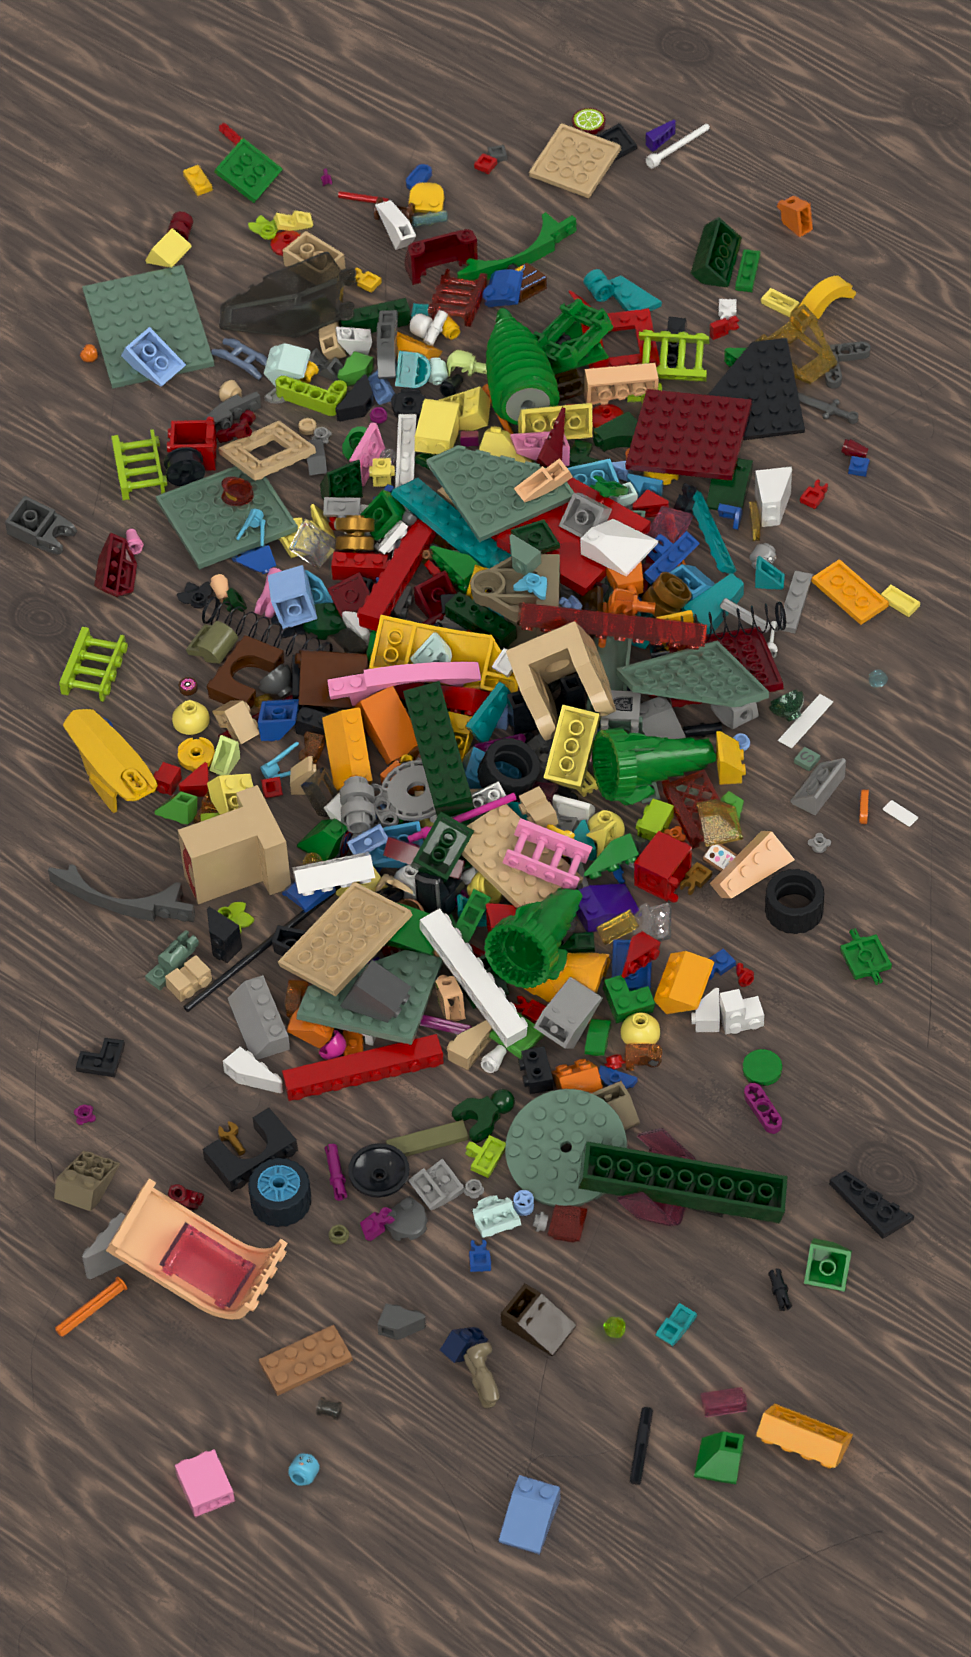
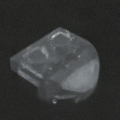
(654, 921)

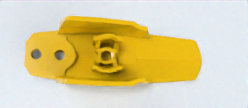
(109, 759)

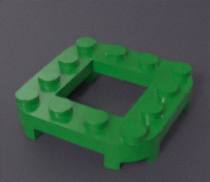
(568, 355)

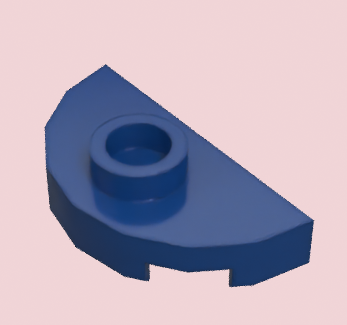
(611, 1076)

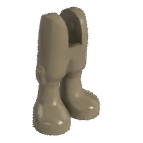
(481, 1376)

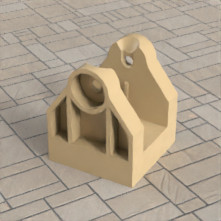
(555, 657)

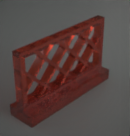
(681, 810)

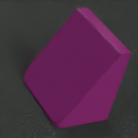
(469, 438)

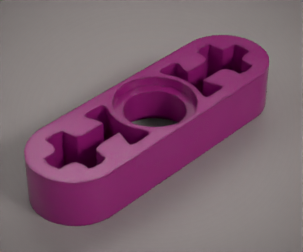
(763, 1117)

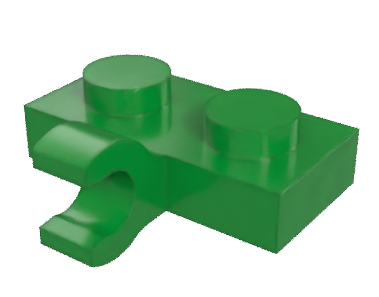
(609, 488)

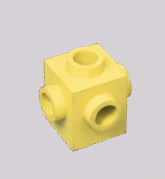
(381, 471)

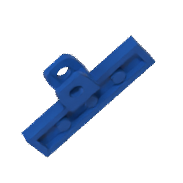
(669, 555)

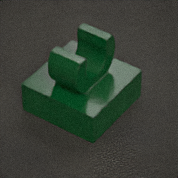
(235, 599)

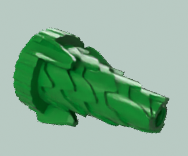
(632, 761)
(527, 944)

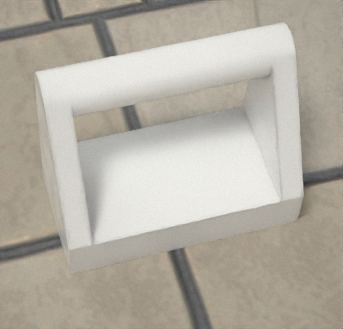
(573, 808)

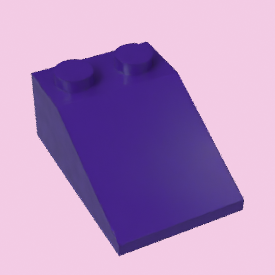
(604, 903)

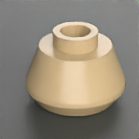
(229, 389)

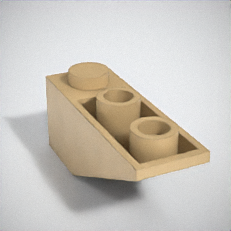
(329, 343)

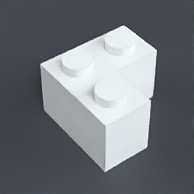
(740, 1013)

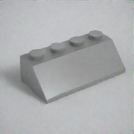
(258, 1018)

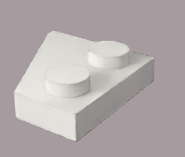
(391, 536)

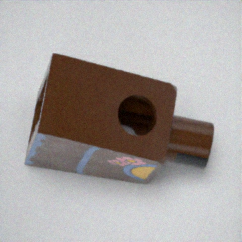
(532, 281)

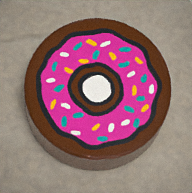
(188, 686)

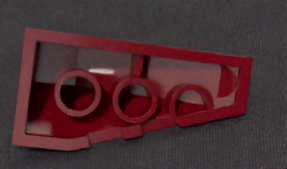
(553, 446)

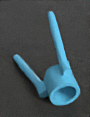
(254, 520)
(271, 768)

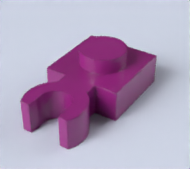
(374, 1224)

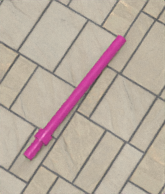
(467, 815)

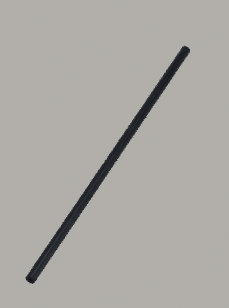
(248, 958)

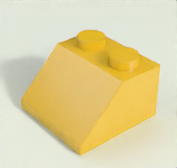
(729, 759)

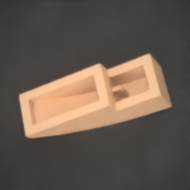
(543, 481)

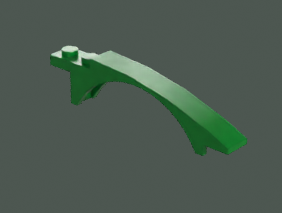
(551, 233)

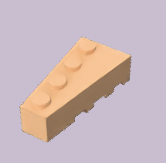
(618, 382)
(754, 863)

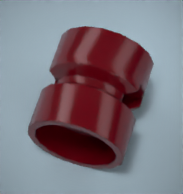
(181, 223)

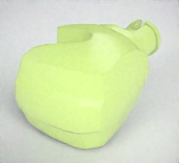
(467, 361)

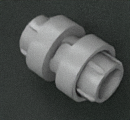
(357, 804)

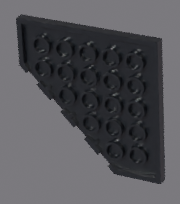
(768, 378)

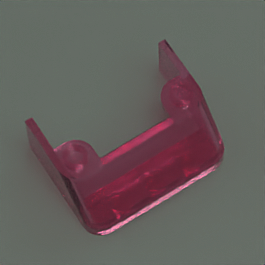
(641, 1205)

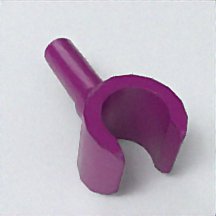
(326, 178)

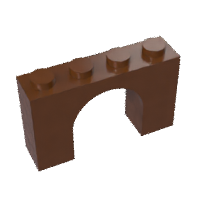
(247, 653)

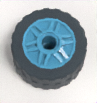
(279, 1192)

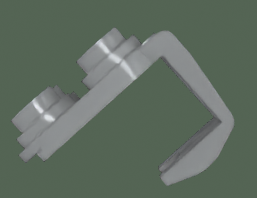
(735, 716)

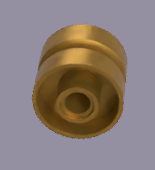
(355, 527)
(668, 593)

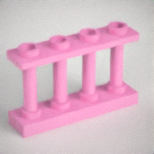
(551, 840)

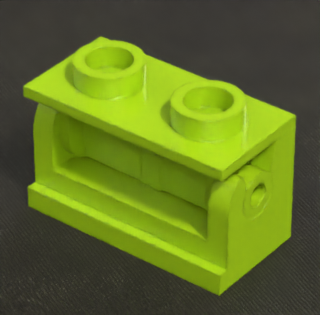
(655, 818)

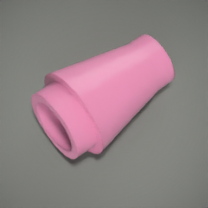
(134, 541)

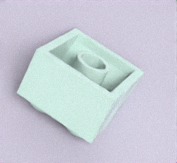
(286, 361)

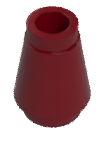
(853, 448)

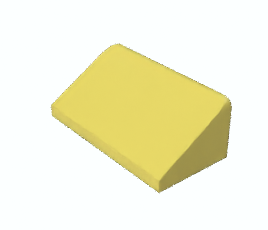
(321, 521)

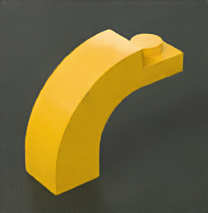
(825, 293)

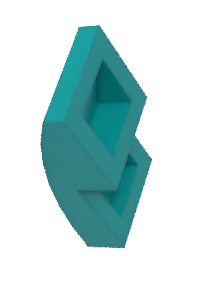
(677, 1324)

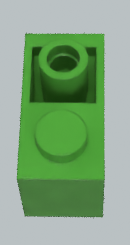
(355, 368)
(179, 808)

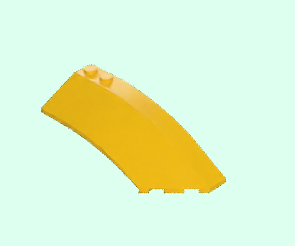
(400, 639)

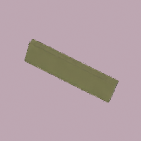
(430, 1138)

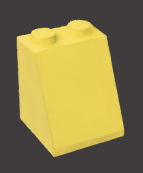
(437, 426)

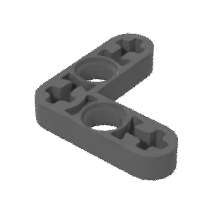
(858, 354)

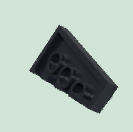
(873, 1209)

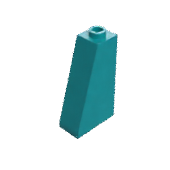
(710, 600)

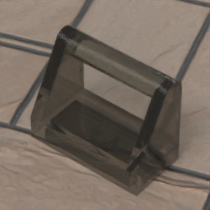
(314, 793)

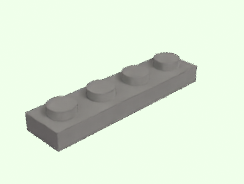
(796, 600)

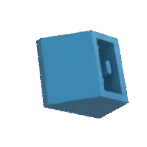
(693, 578)

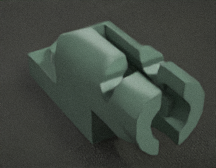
(171, 958)

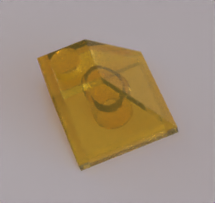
(718, 822)

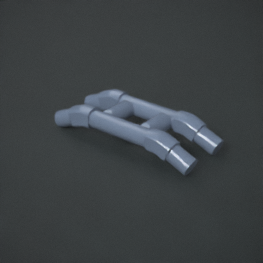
(246, 364)

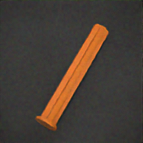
(91, 1307)

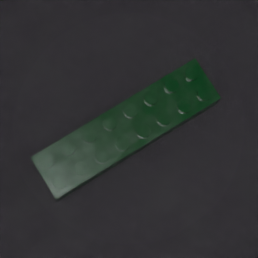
(438, 749)

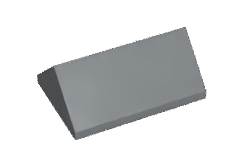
(820, 785)

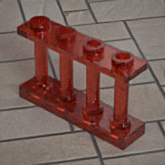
(472, 304)

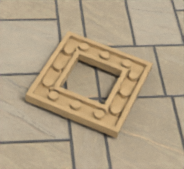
(238, 451)

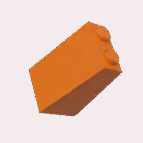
(387, 724)

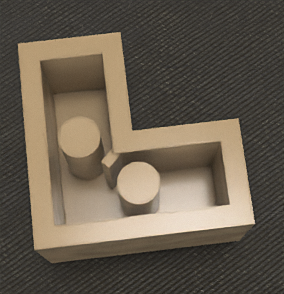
(237, 720)

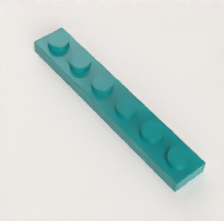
(712, 535)

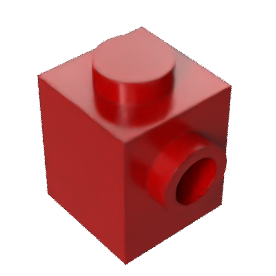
(167, 778)

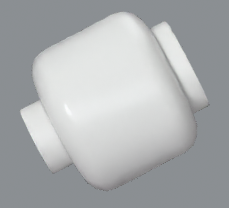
(420, 325)

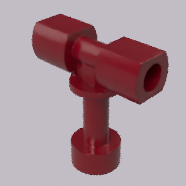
(238, 430)

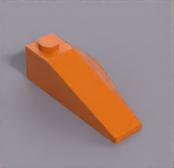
(310, 1032)

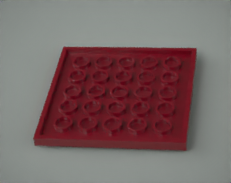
(689, 434)
(750, 652)

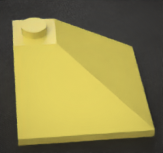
(499, 443)

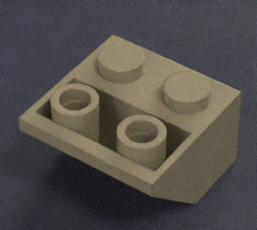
(620, 1100)

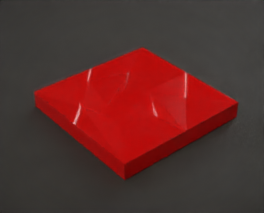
(575, 569)

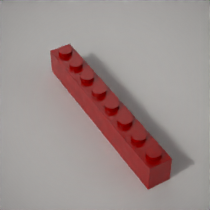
(396, 575)
(362, 1067)

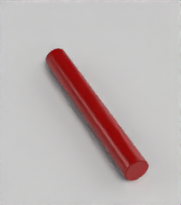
(359, 197)

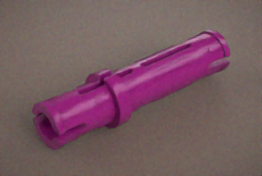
(336, 1179)

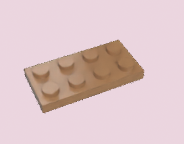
(305, 1360)

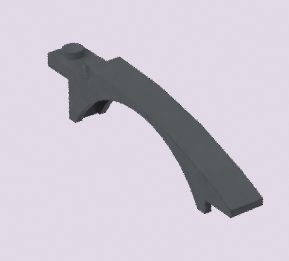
(163, 904)

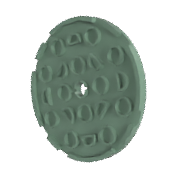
(542, 1130)

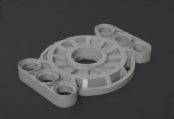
(396, 797)

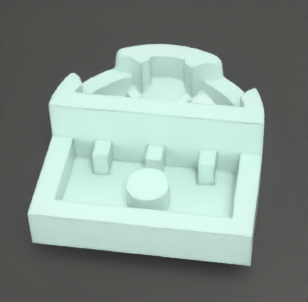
(432, 650)
(495, 1216)

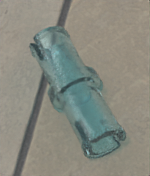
(430, 218)

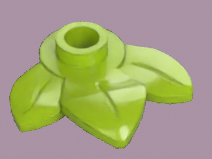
(264, 228)
(236, 913)

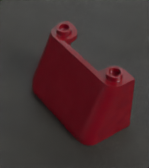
(438, 251)

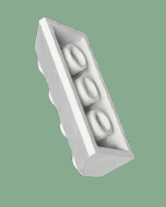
(333, 872)

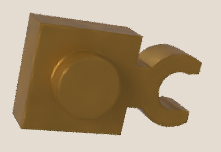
(696, 876)

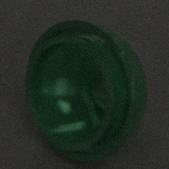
(788, 705)

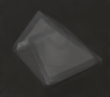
(312, 544)

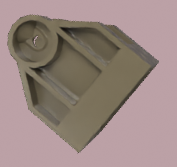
(506, 600)

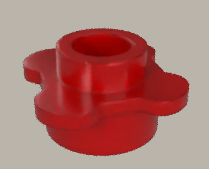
(614, 1061)

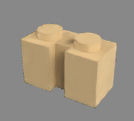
(537, 808)
(188, 979)

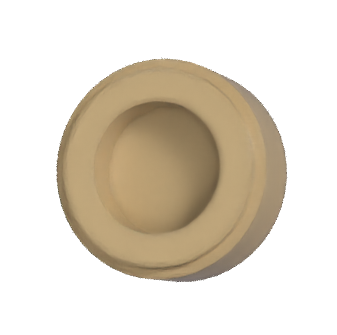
(307, 426)

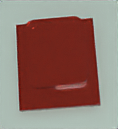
(567, 1223)

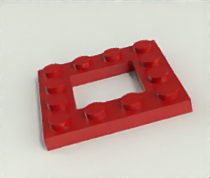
(627, 320)

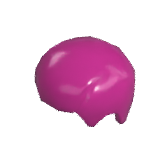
(334, 1047)

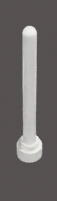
(654, 160)

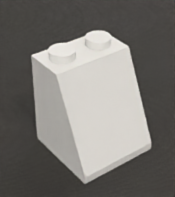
(772, 494)

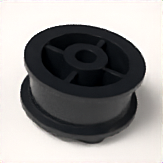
(184, 466)

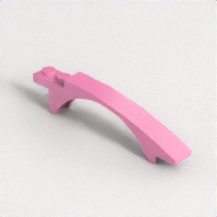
(373, 680)

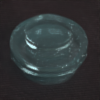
(878, 678)

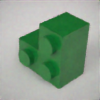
(626, 1002)

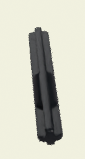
(641, 1445)

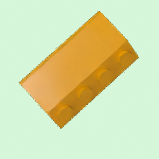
(346, 746)
(803, 1435)

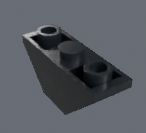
(356, 402)

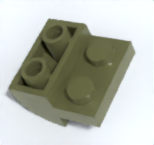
(213, 642)

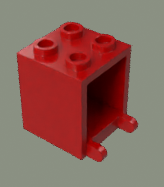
(196, 435)
(662, 866)

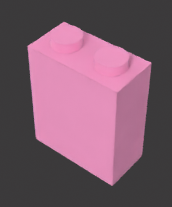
(204, 1482)

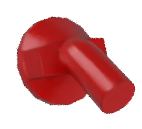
(745, 975)

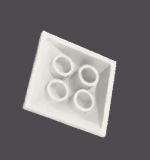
(616, 546)

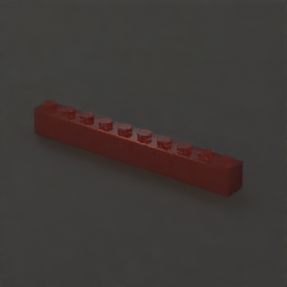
(614, 624)

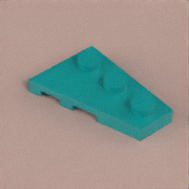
(633, 297)
(489, 713)

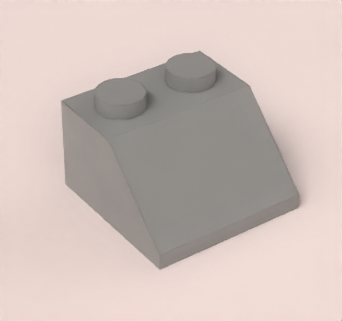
(583, 514)

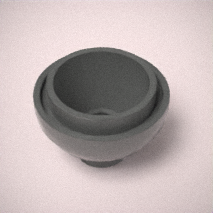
(277, 681)

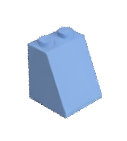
(292, 597)

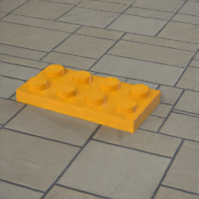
(850, 592)

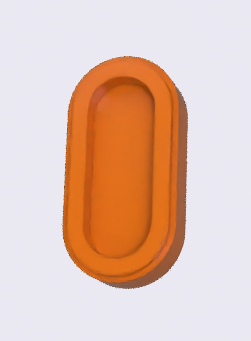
(864, 806)

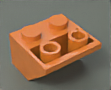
(579, 1076)

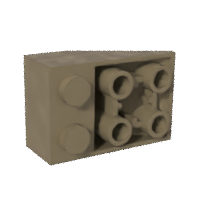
(85, 1180)

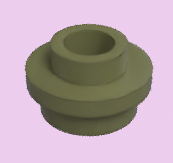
(338, 1229)

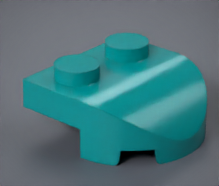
(412, 370)

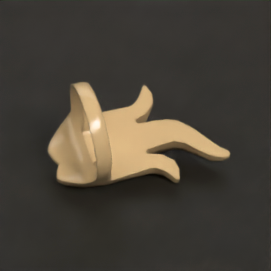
(393, 881)

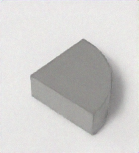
(272, 398)

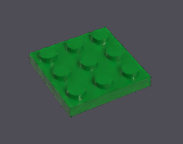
(248, 170)

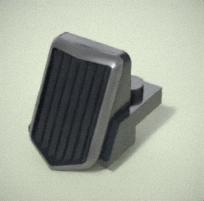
(434, 894)

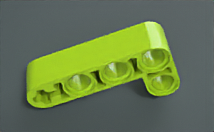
(311, 396)

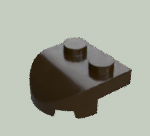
(569, 384)

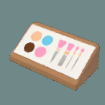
(718, 856)

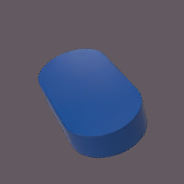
(419, 175)

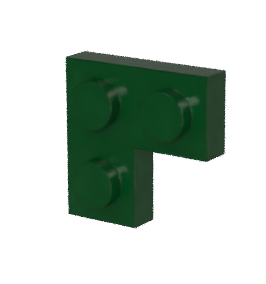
(580, 453)

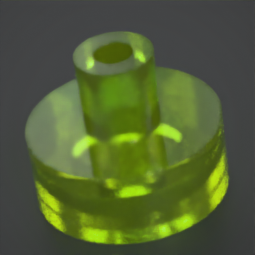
(615, 1327)

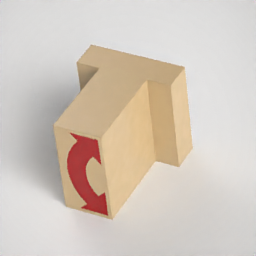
(235, 850)

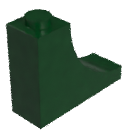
(616, 432)

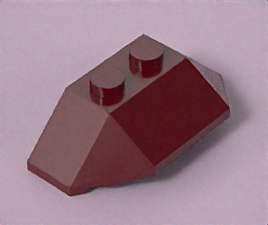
(116, 567)

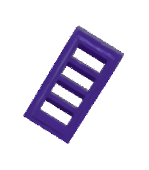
(660, 135)

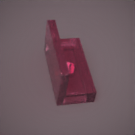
(724, 1402)

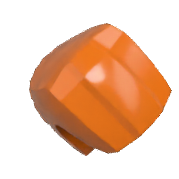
(627, 603)

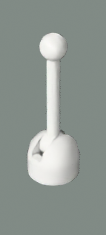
(772, 647)

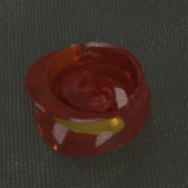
(236, 491)

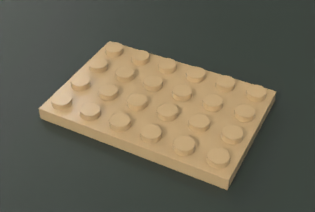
(487, 850)
(345, 938)

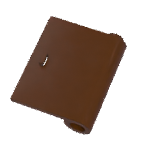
(319, 667)

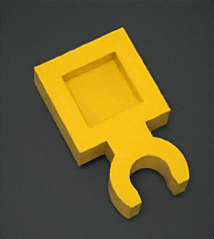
(367, 281)

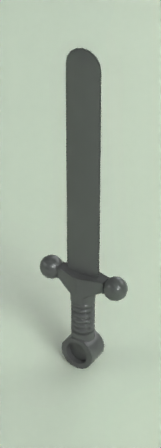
(829, 408)

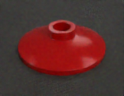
(282, 240)
(604, 413)

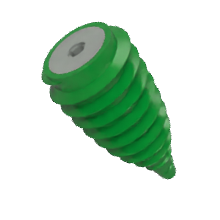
(518, 370)

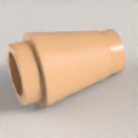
(220, 585)

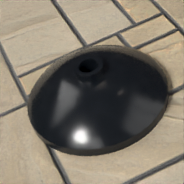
(375, 1162)

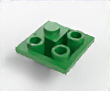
(720, 1457)

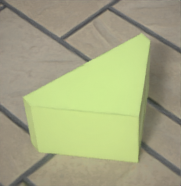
(225, 756)

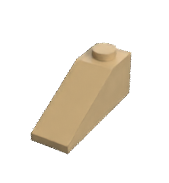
(469, 1045)

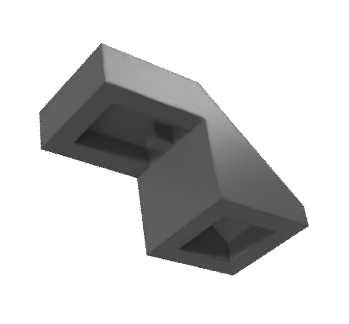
(327, 368)
(317, 461)

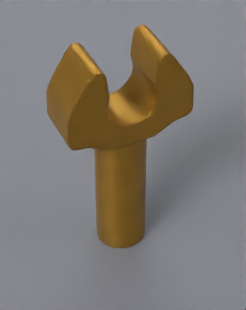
(231, 1136)

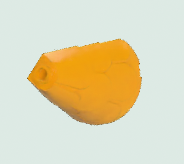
(584, 967)

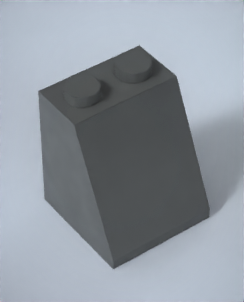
(377, 993)

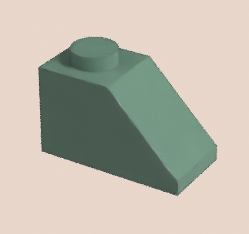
(523, 556)

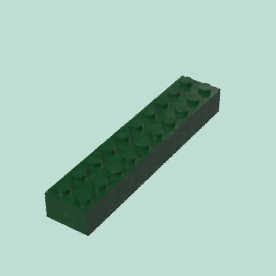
(683, 1182)

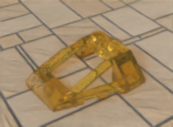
(793, 330)

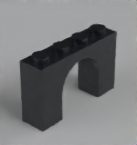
(520, 717)
(236, 1171)

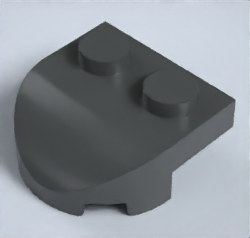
(409, 1220)

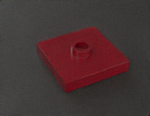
(349, 594)

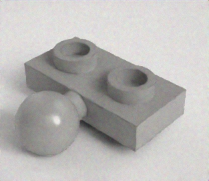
(341, 507)

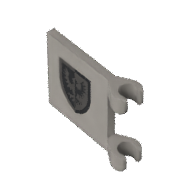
(627, 709)

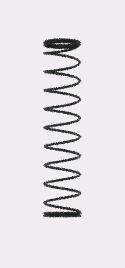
(217, 606)
(778, 620)

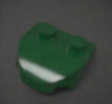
(327, 622)

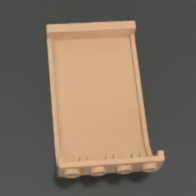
(150, 1231)

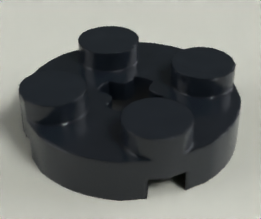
(400, 401)

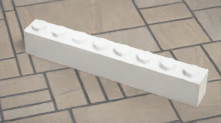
(473, 977)

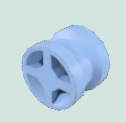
(524, 1197)

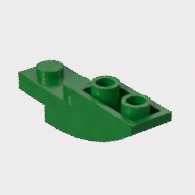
(471, 914)

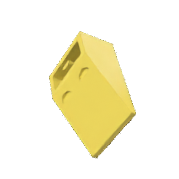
(473, 408)
(224, 789)

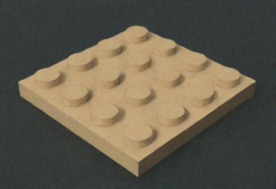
(575, 160)

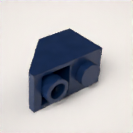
(460, 1341)

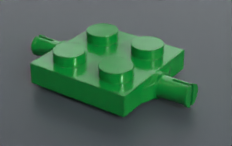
(865, 956)

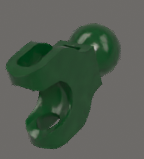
(485, 1112)

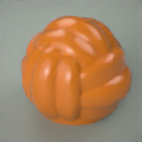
(89, 353)

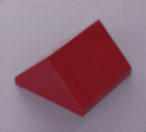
(428, 593)

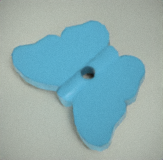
(533, 583)

